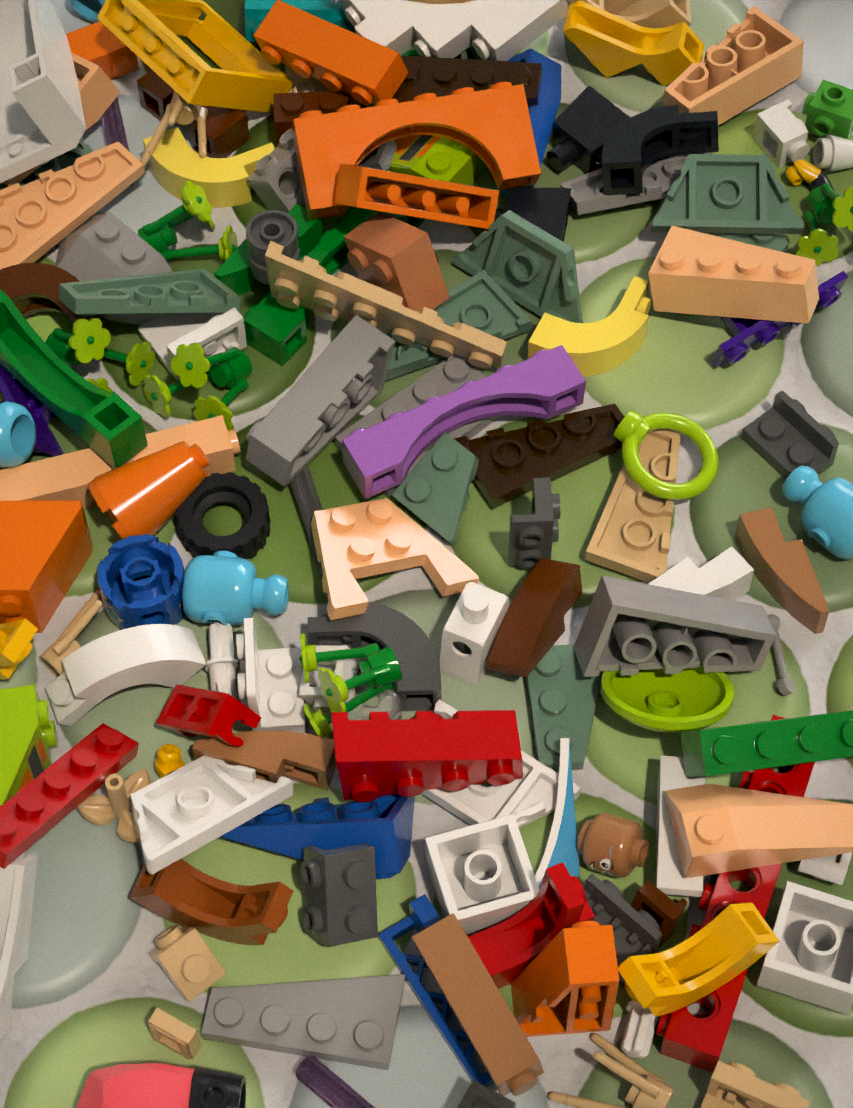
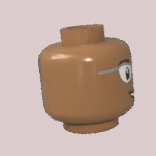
(612, 845)

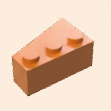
(569, 983)

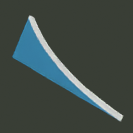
(563, 835)

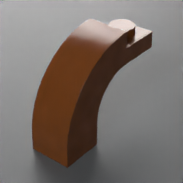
(36, 288)

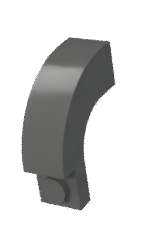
(387, 628)

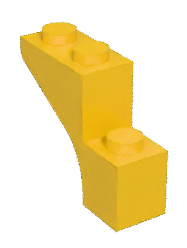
(619, 44)

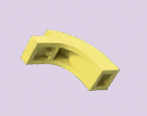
(220, 178)
(603, 343)

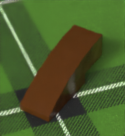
(535, 617)

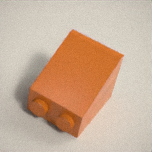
(40, 557)

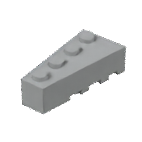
(321, 401)
(669, 629)

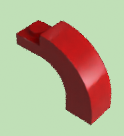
(518, 940)

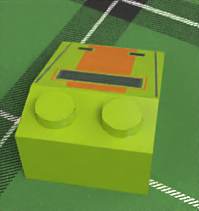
(437, 159)
(24, 738)

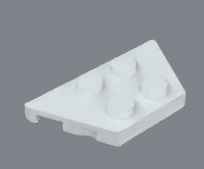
(525, 797)
(199, 806)

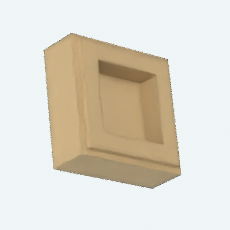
(174, 1034)

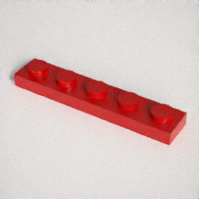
(61, 789)

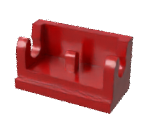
(205, 713)

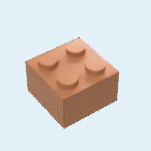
(397, 260)

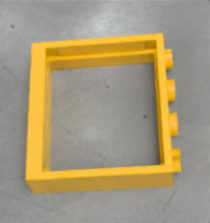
(151, 30)

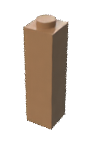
(479, 1006)

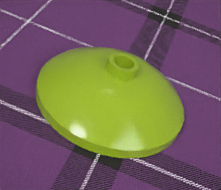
(669, 700)

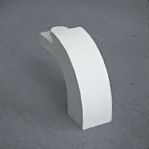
(121, 660)

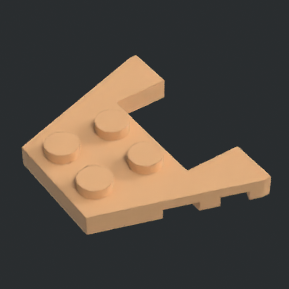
(373, 541)

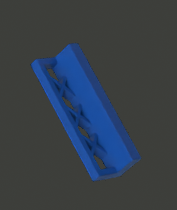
(421, 917)

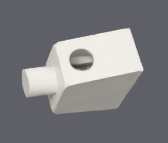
(472, 623)

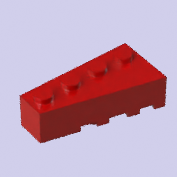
(425, 752)

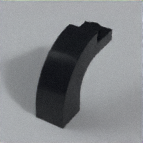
(651, 137)

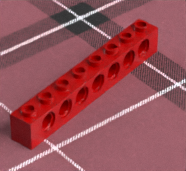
(702, 1039)

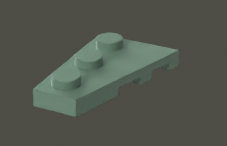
(561, 706)

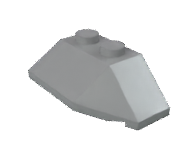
(109, 249)

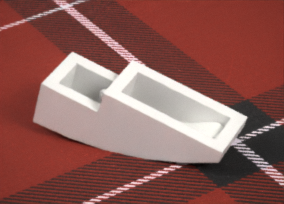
(723, 577)
(669, 870)

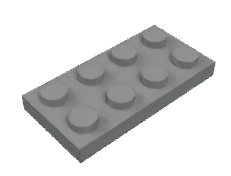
(437, 382)

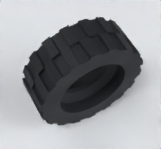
(225, 490)

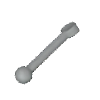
(785, 684)

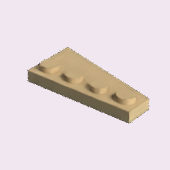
(634, 523)

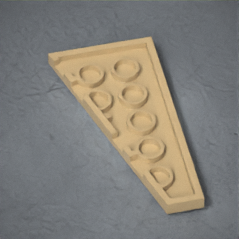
(344, 296)

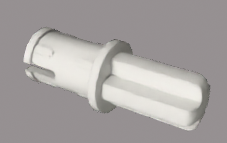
(222, 664)
(638, 1031)

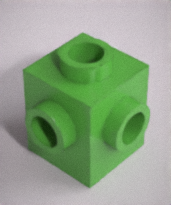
(829, 110)

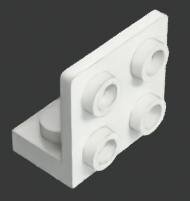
(211, 330)
(270, 683)

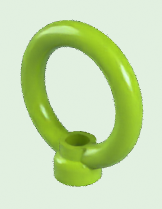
(634, 430)

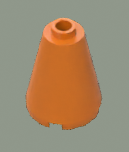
(150, 488)

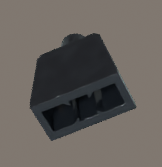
(582, 131)
(540, 206)

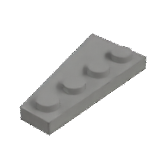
(588, 189)
(328, 1019)

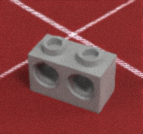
(279, 164)

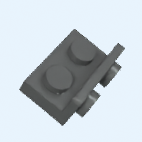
(791, 438)

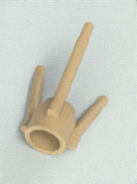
(184, 114)
(65, 643)
(646, 1088)

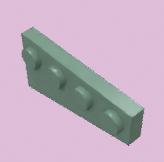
(150, 293)
(475, 303)

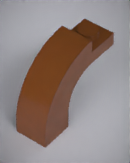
(212, 905)

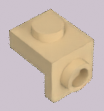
(186, 960)

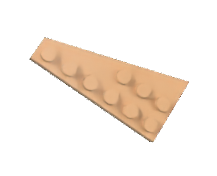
(56, 204)

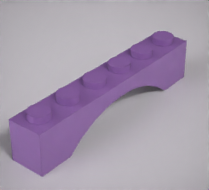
(535, 388)

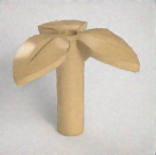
(103, 810)

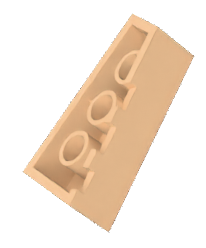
(740, 70)
(731, 279)

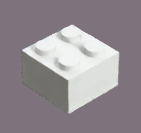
(481, 873)
(813, 950)

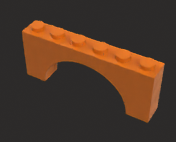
(487, 121)

